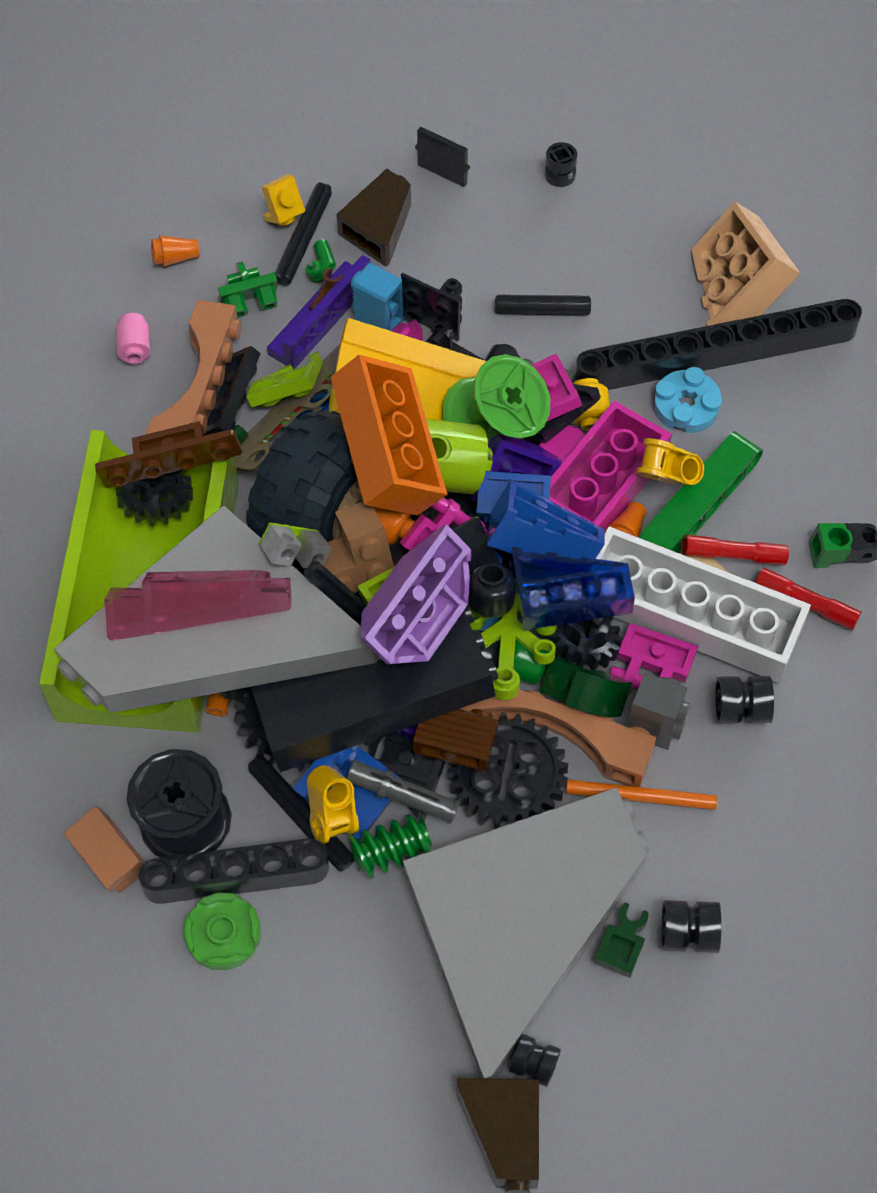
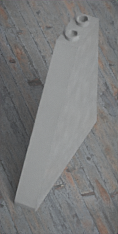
(217, 656)
(520, 911)

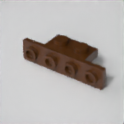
(168, 452)

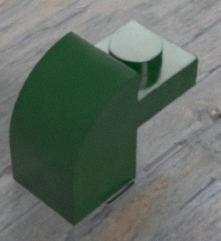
(586, 689)

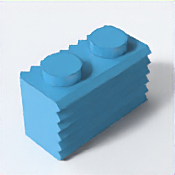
(377, 297)

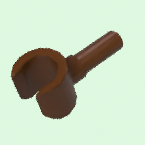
(327, 285)

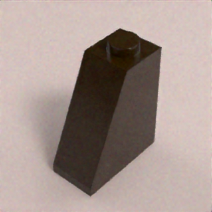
(377, 216)
(505, 1127)

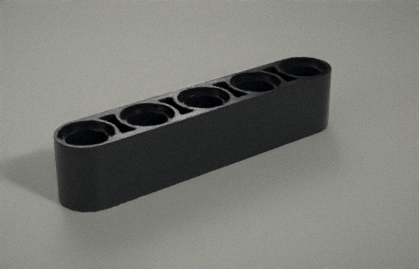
(217, 862)

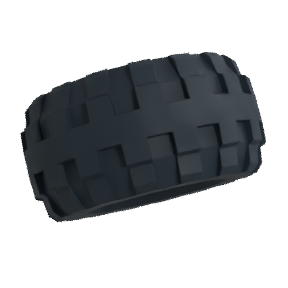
(305, 478)

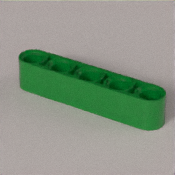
(697, 503)

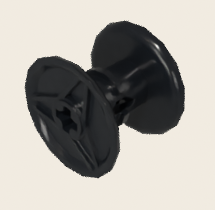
(179, 803)

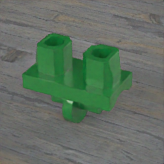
(247, 285)

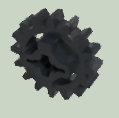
(156, 497)
(587, 642)

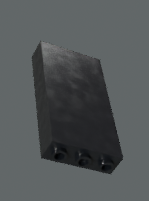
(357, 704)

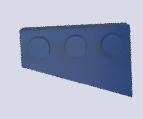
(541, 526)

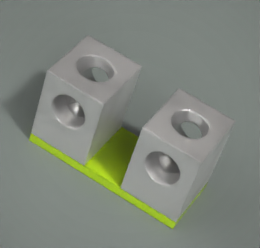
(286, 542)

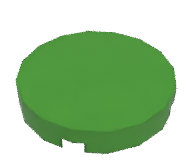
(222, 931)

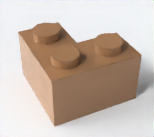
(361, 549)

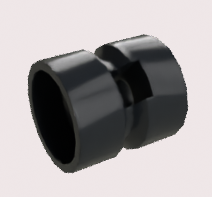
(744, 699)
(691, 926)

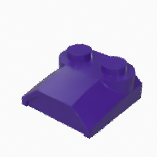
(520, 457)

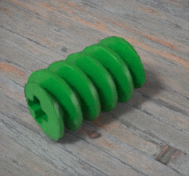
(390, 845)

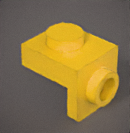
(282, 200)

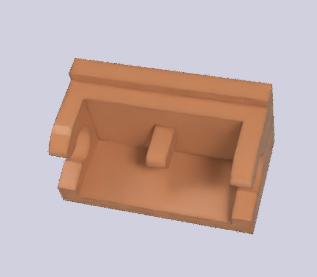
(105, 850)

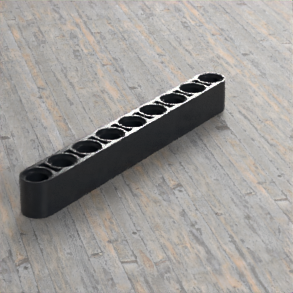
(721, 344)

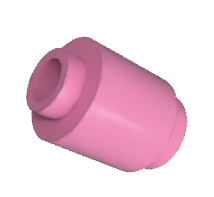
(132, 338)

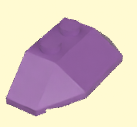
(419, 600)

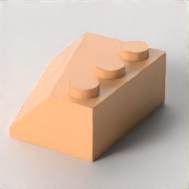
(740, 266)

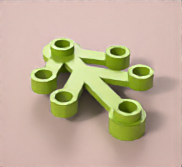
(509, 631)

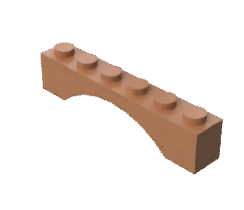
(212, 335)
(616, 750)

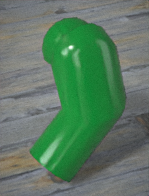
(325, 261)

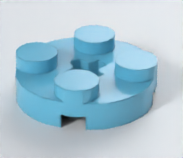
(691, 384)

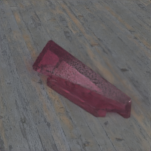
(192, 599)

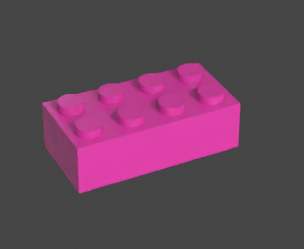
(601, 470)

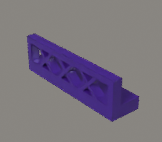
(309, 326)

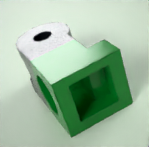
(843, 543)

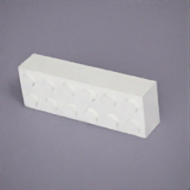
(708, 606)

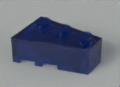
(569, 590)

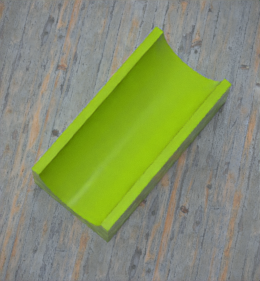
(112, 552)

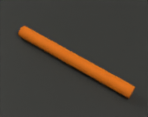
(645, 795)

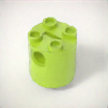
(461, 454)

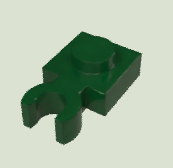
(621, 945)

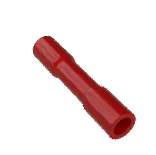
(757, 552)
(827, 607)

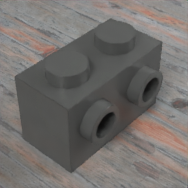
(660, 709)

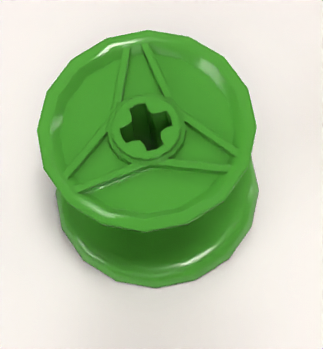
(502, 398)

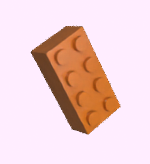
(388, 436)

